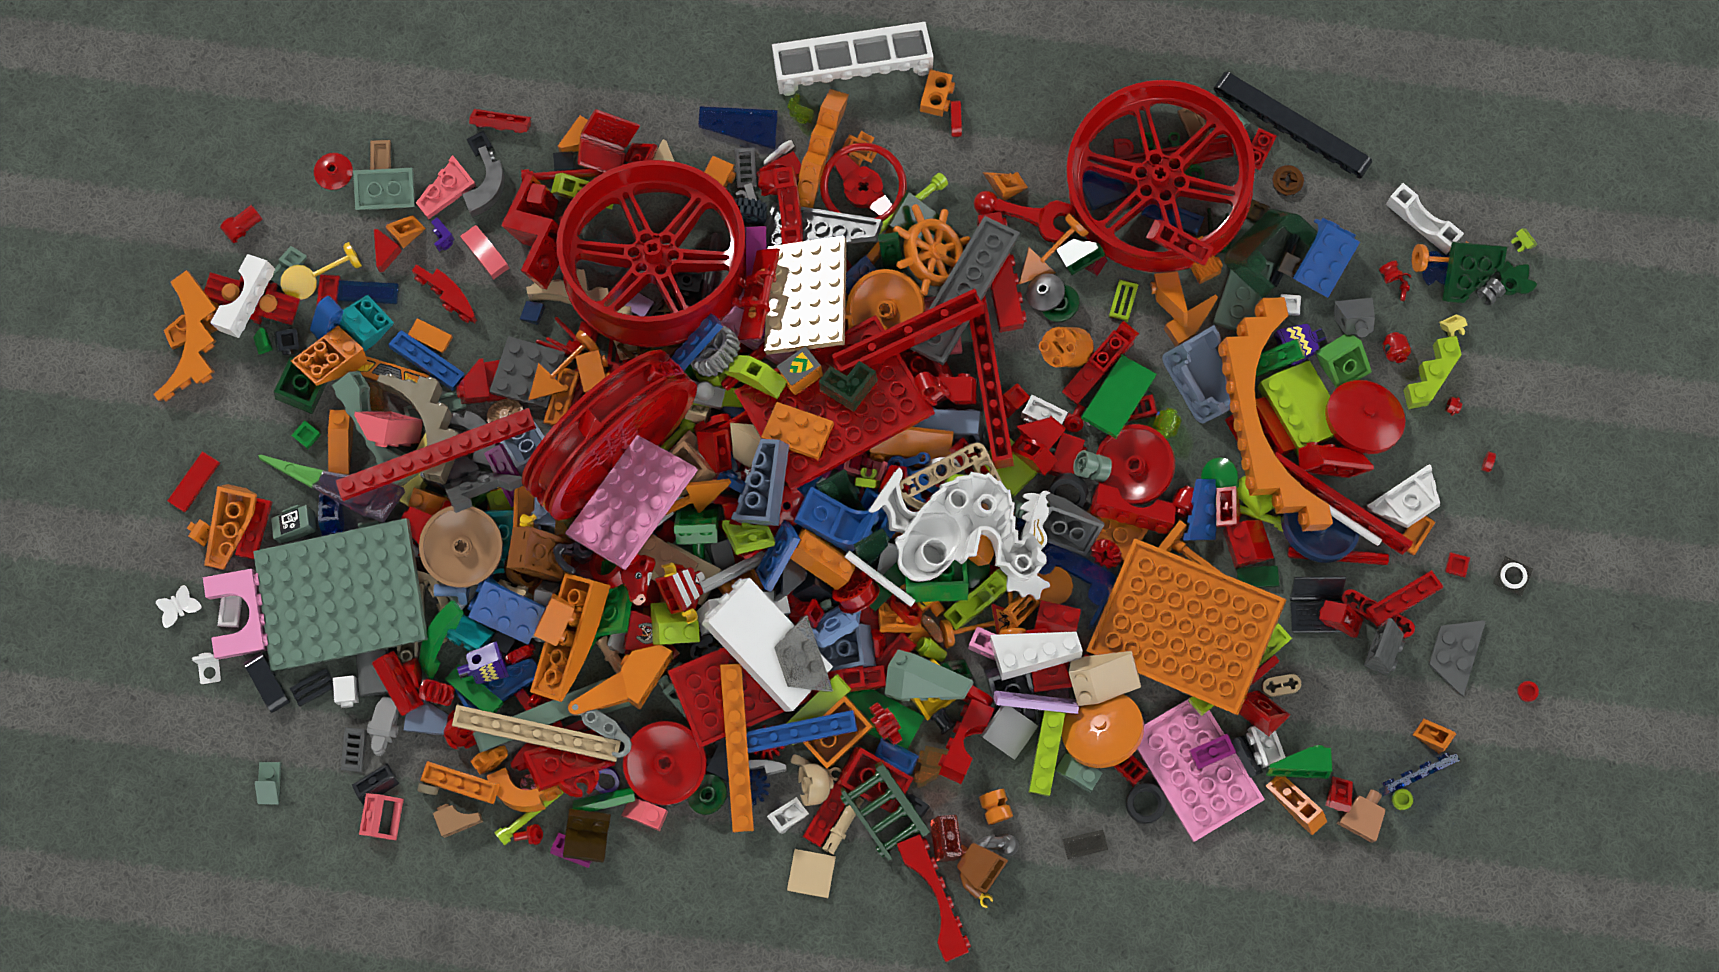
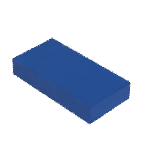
(896, 756)

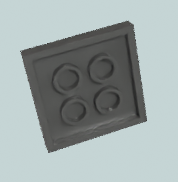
(518, 370)

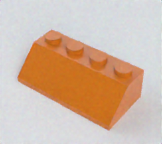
(912, 442)

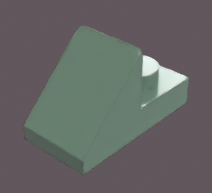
(268, 783)

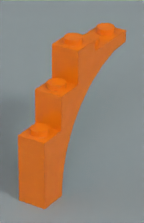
(820, 145)
(192, 364)

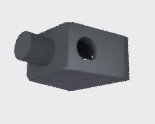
(1355, 316)

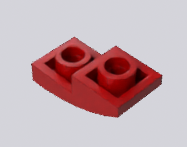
(1261, 146)

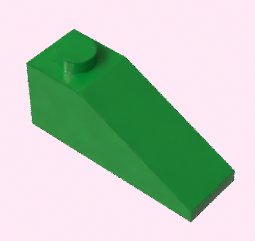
(1308, 763)

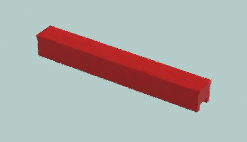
(910, 332)

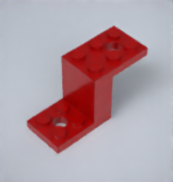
(531, 229)

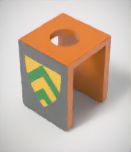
(800, 370)

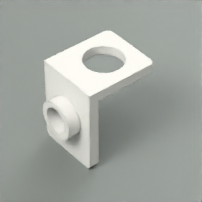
(207, 660)

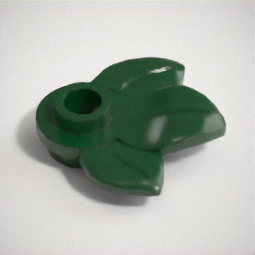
(1518, 278)

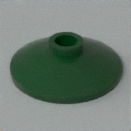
(1071, 301)
(710, 785)

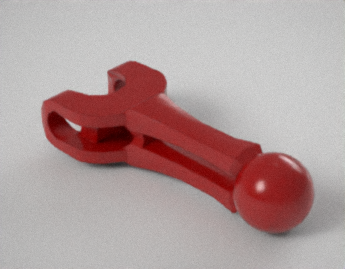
(1043, 218)

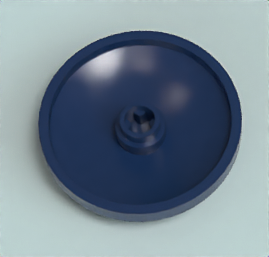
(1319, 545)

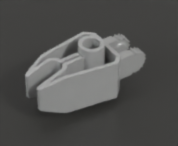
(383, 725)

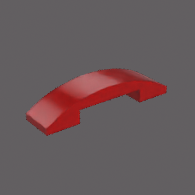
(789, 205)

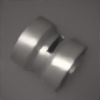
(1492, 291)

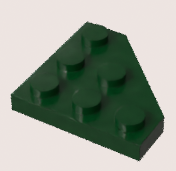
(1470, 268)

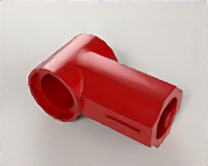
(238, 226)

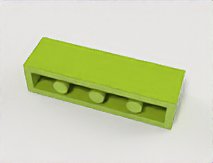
(1046, 752)

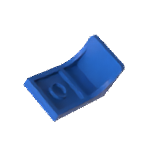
(1326, 257)
(834, 520)
(505, 610)

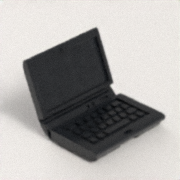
(1306, 614)

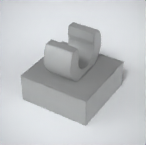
(748, 193)

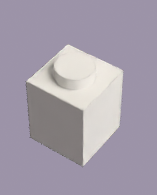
(345, 691)

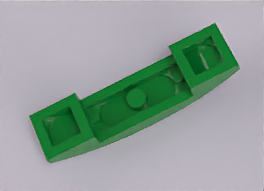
(446, 619)

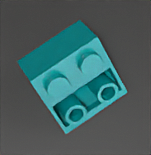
(365, 322)
(470, 634)

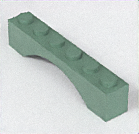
(355, 396)

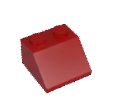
(1248, 543)

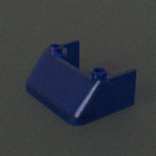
(1100, 579)

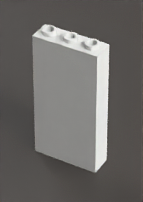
(749, 630)

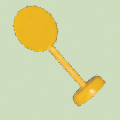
(301, 281)

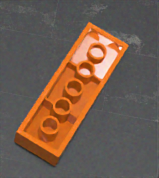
(562, 663)

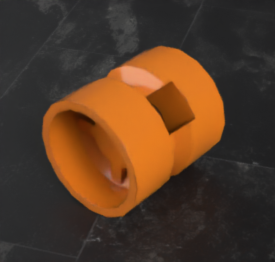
(996, 806)

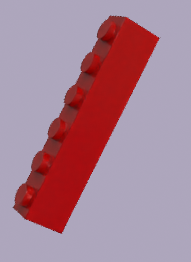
(1004, 289)

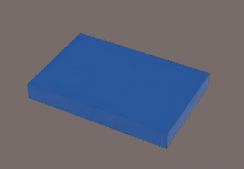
(777, 556)

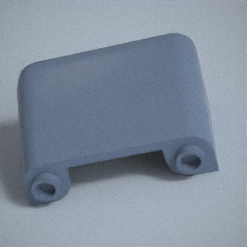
(1199, 375)

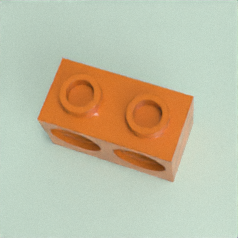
(933, 93)

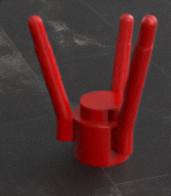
(570, 347)

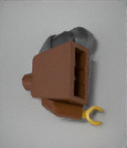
(982, 866)

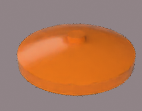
(887, 295)
(1103, 732)

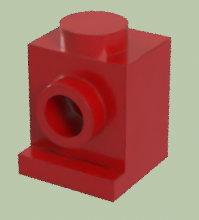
(807, 608)

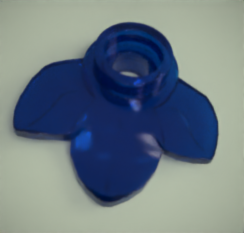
(1435, 271)

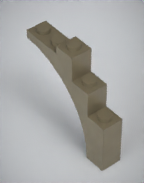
(436, 416)

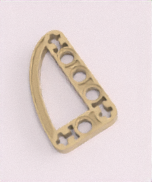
(975, 461)

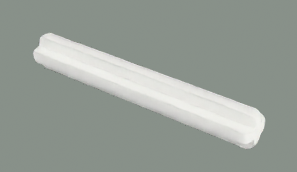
(731, 572)

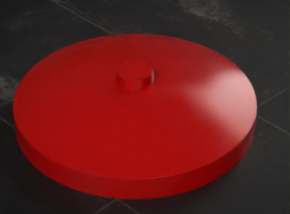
(1365, 417)
(1140, 463)
(664, 763)

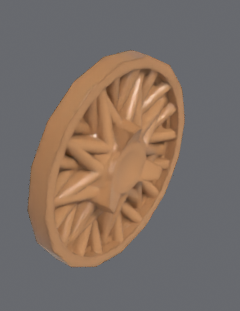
(502, 409)

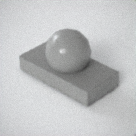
(709, 395)

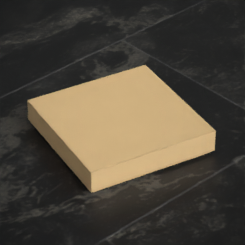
(811, 873)

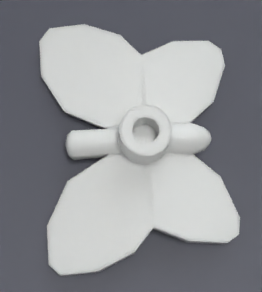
(177, 605)

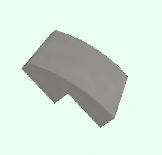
(1009, 731)

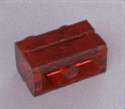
(946, 838)

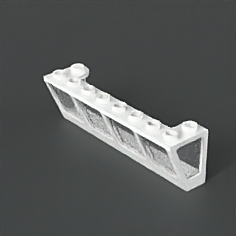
(852, 55)

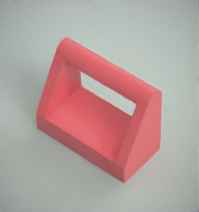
(372, 816)

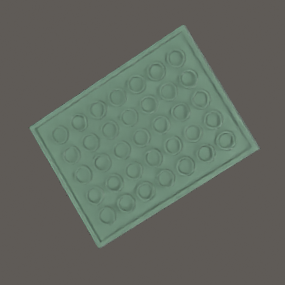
(340, 595)

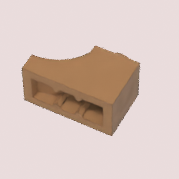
(452, 821)

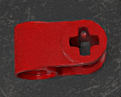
(930, 387)

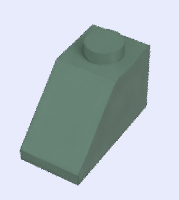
(1081, 775)

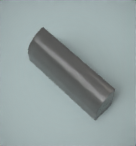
(368, 680)

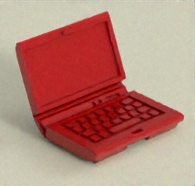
(604, 140)

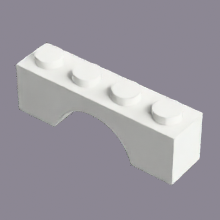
(1408, 207)
(234, 316)

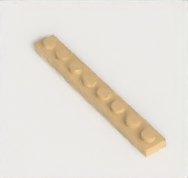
(535, 733)

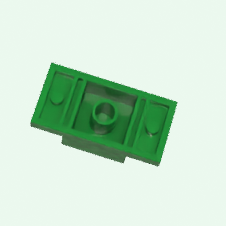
(697, 527)

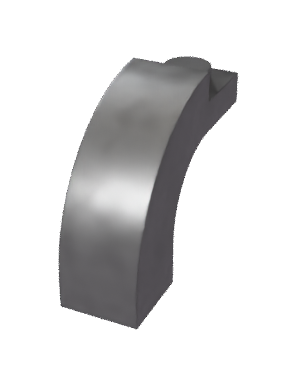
(490, 190)
(467, 423)

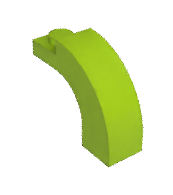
(978, 600)

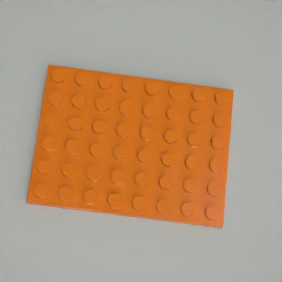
(1187, 625)

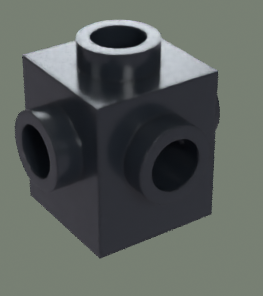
(689, 284)

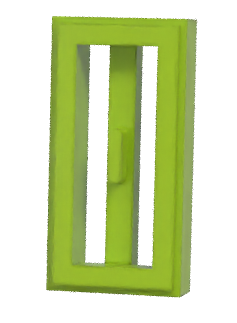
(1119, 316)

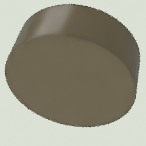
(428, 789)

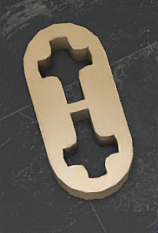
(1280, 680)

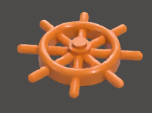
(932, 251)

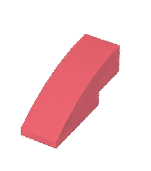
(485, 252)

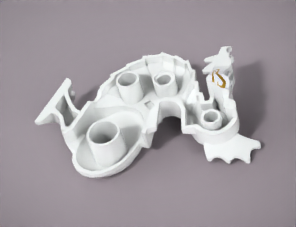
(952, 526)

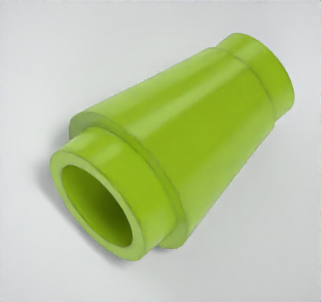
(930, 649)

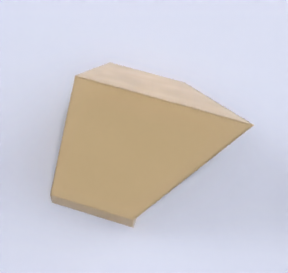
(744, 442)

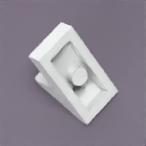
(788, 815)

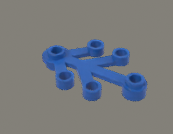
(912, 461)

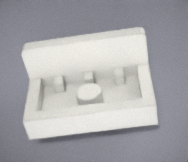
(1039, 409)
(1267, 748)

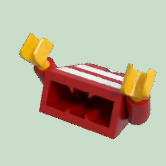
(681, 589)

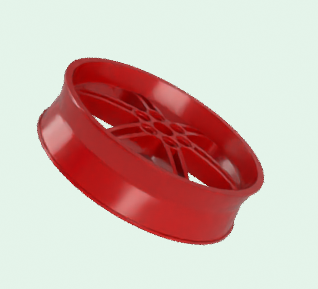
(1131, 101)
(653, 256)

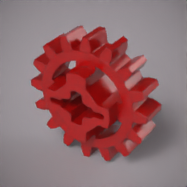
(885, 723)

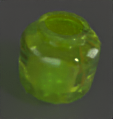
(1167, 422)

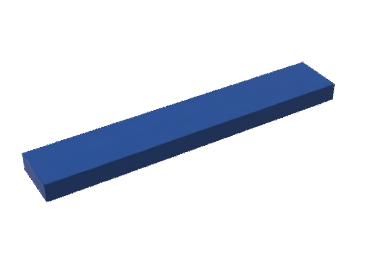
(801, 731)

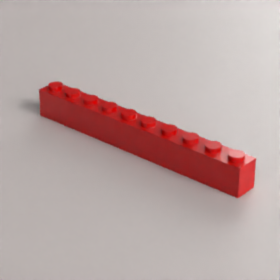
(991, 390)

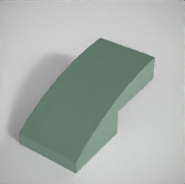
(289, 258)

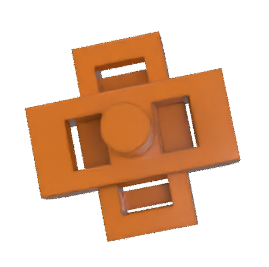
(860, 154)
(489, 759)

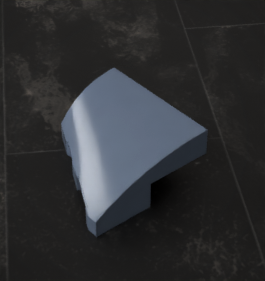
(426, 720)

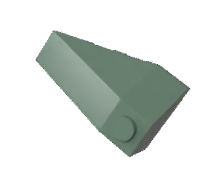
(919, 678)

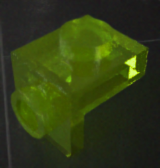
(800, 113)

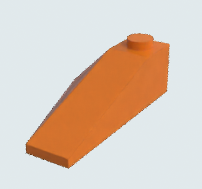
(230, 518)

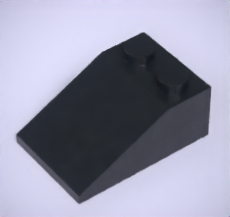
(1019, 684)

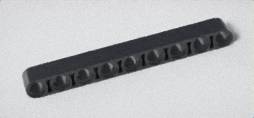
(1294, 124)

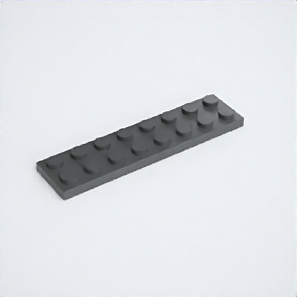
(976, 270)

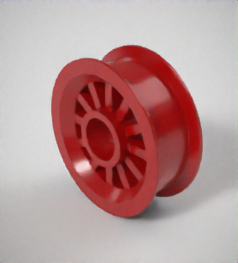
(856, 593)

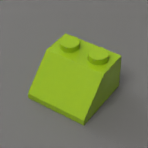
(672, 628)

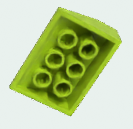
(1299, 403)

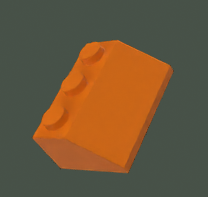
(822, 559)

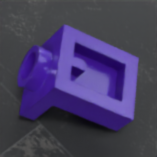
(445, 237)

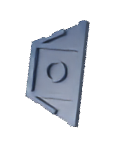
(834, 626)

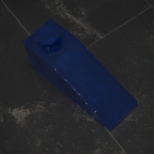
(330, 516)

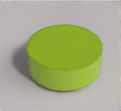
(1402, 799)

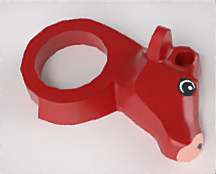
(635, 577)

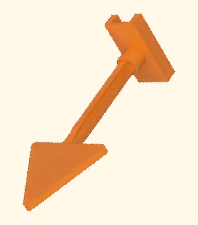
(700, 494)
(1174, 542)

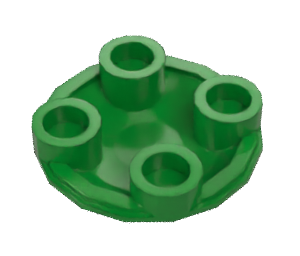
(1223, 471)

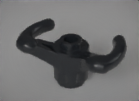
(580, 554)

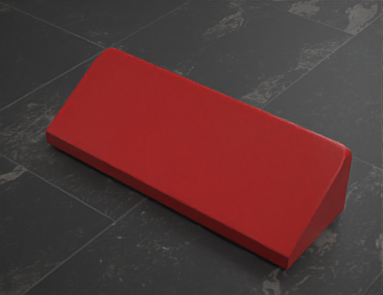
(397, 683)

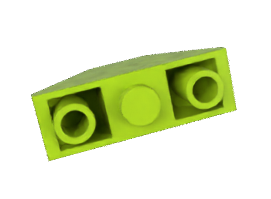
(756, 375)

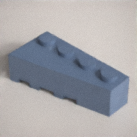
(963, 423)
(764, 485)

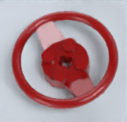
(854, 176)

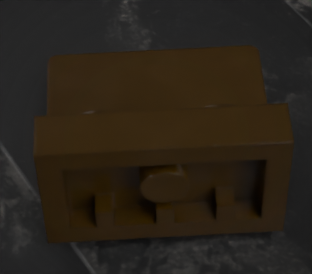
(586, 835)

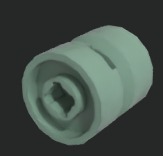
(1092, 466)

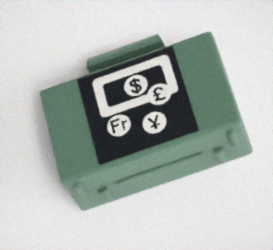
(293, 523)

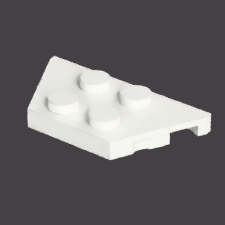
(1408, 500)

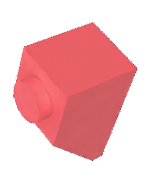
(645, 813)

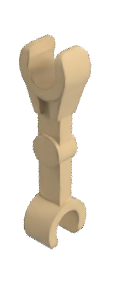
(798, 760)

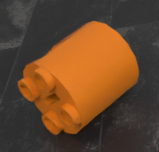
(1066, 347)

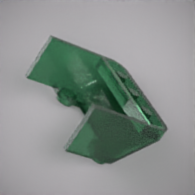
(1245, 257)
(843, 491)

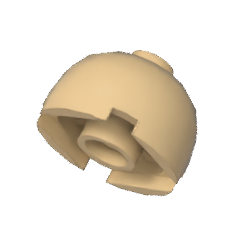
(814, 783)

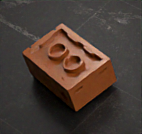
(533, 553)

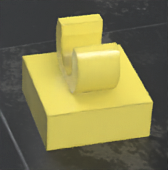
(1452, 324)

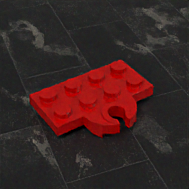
(563, 768)

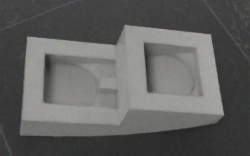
(770, 766)

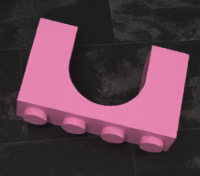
(252, 637)

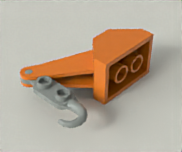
(632, 684)

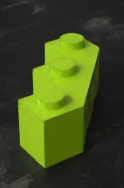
(1433, 373)

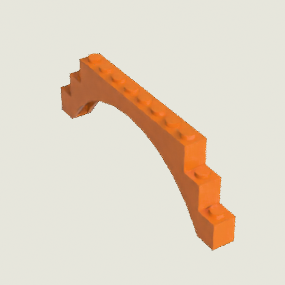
(1262, 468)

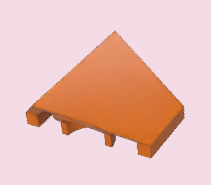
(1006, 184)

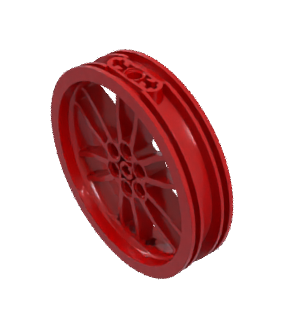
(638, 398)

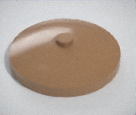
(460, 547)

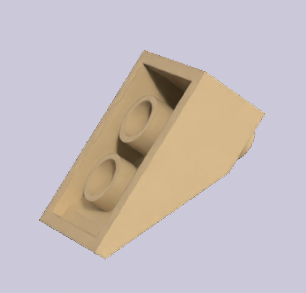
(1103, 677)

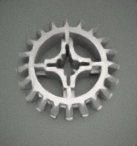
(717, 353)

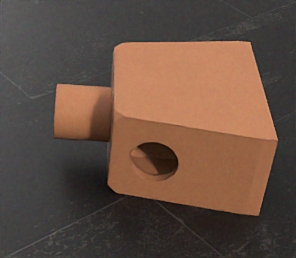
(1364, 816)

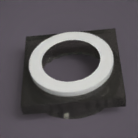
(1501, 581)

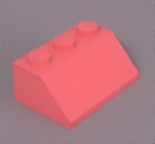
(389, 428)

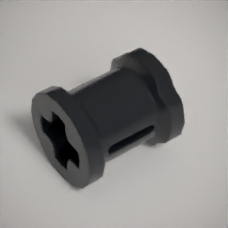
(943, 720)

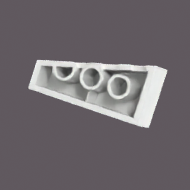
(1033, 651)

